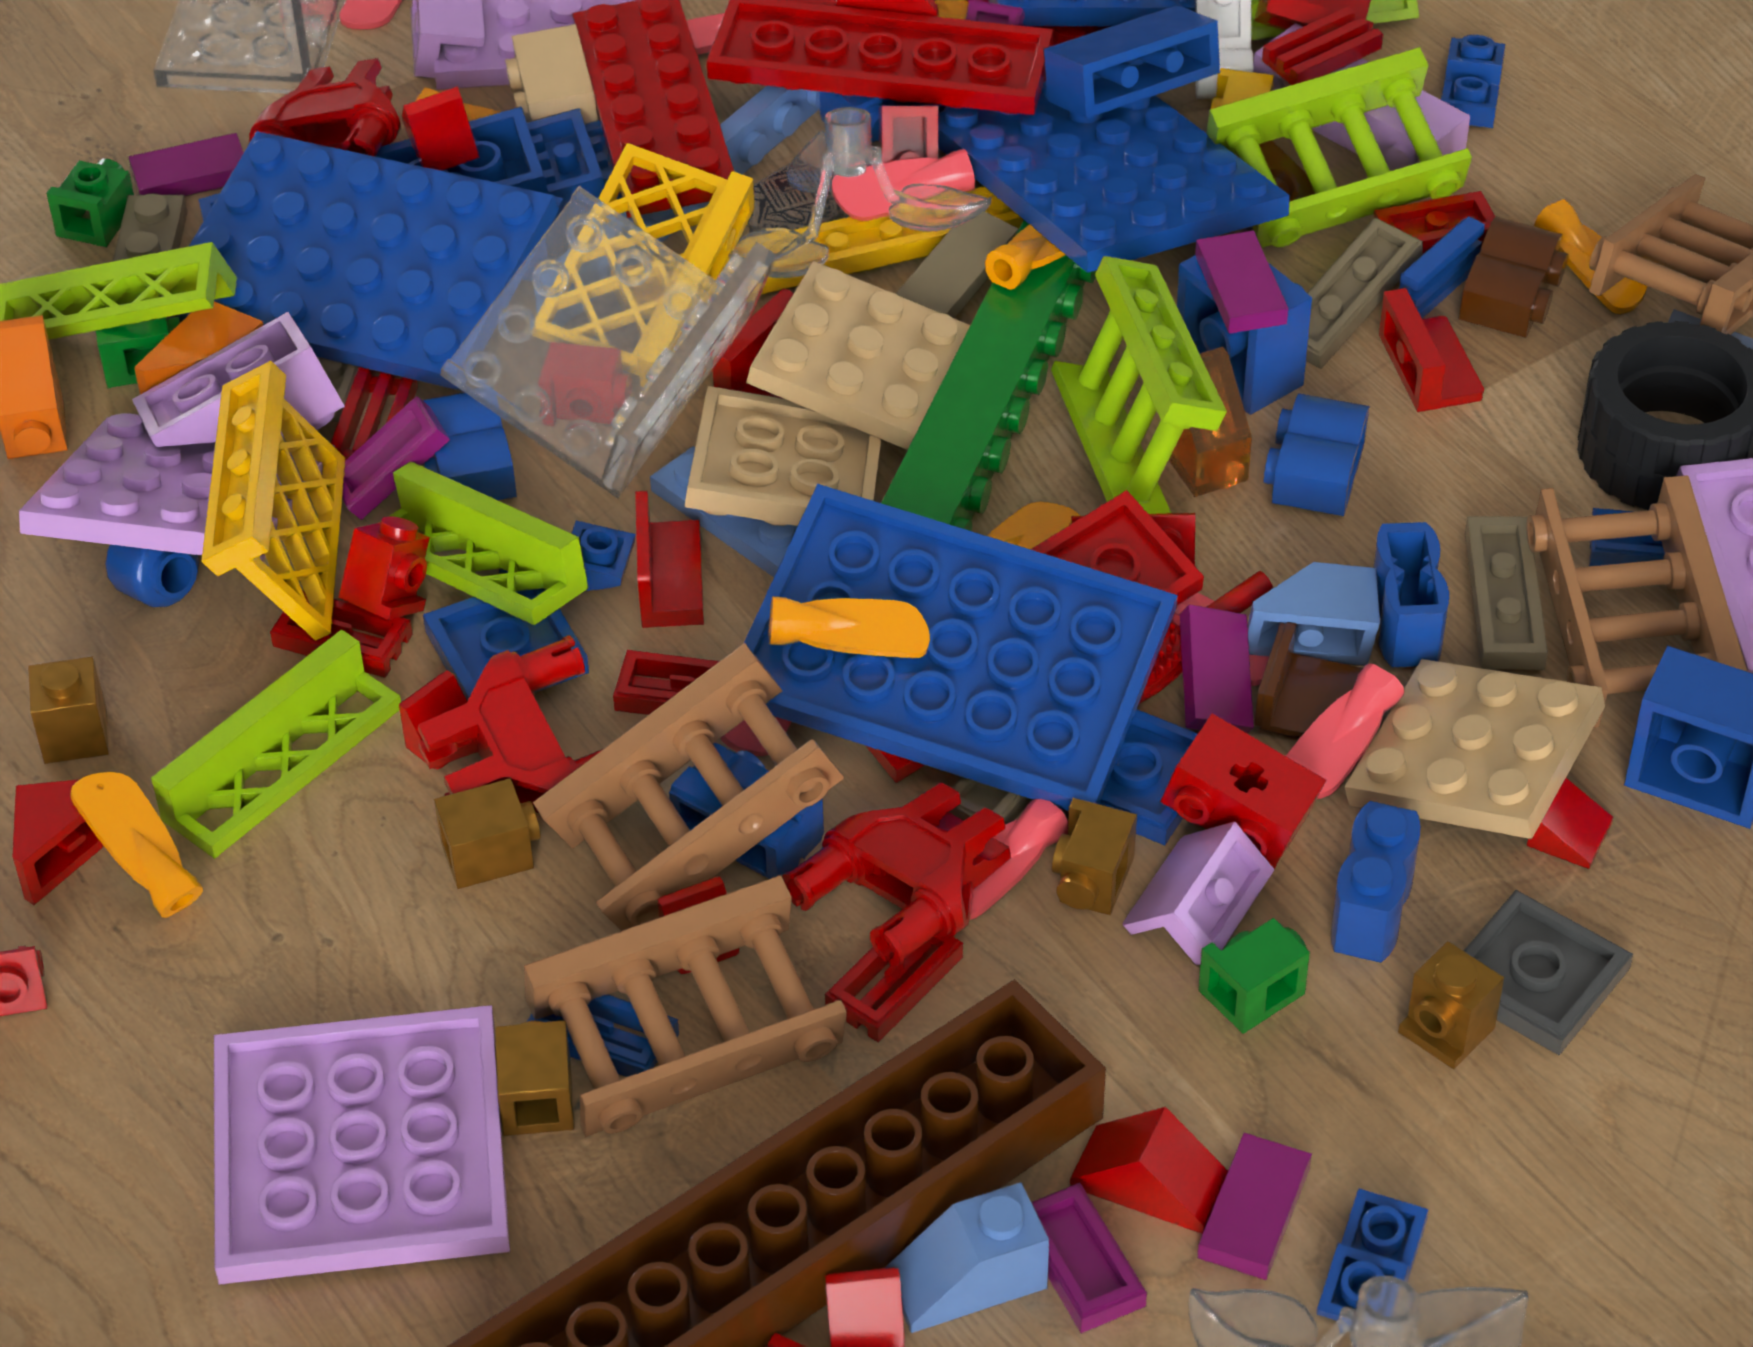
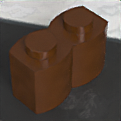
(1512, 277)

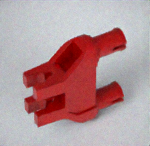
(337, 115)
(506, 725)
(912, 858)

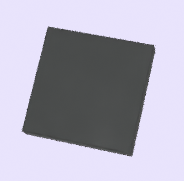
(1550, 970)

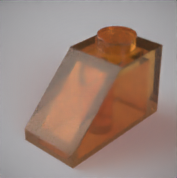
(1222, 457)

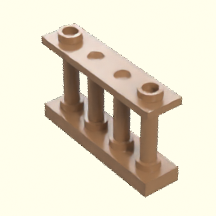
(1726, 297)
(1686, 568)
(656, 749)
(692, 942)

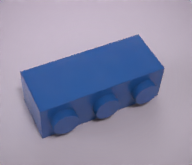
(1132, 61)

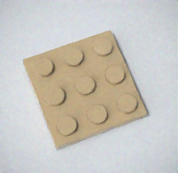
(858, 354)
(769, 454)
(1477, 747)

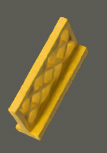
(718, 223)
(248, 495)

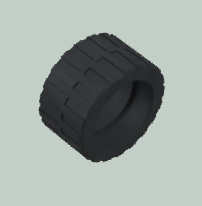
(1668, 370)

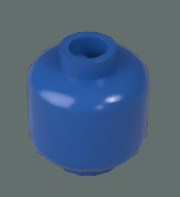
(151, 575)

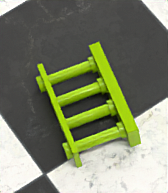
(1343, 99)
(1172, 378)

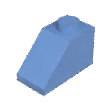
(1332, 613)
(973, 1258)

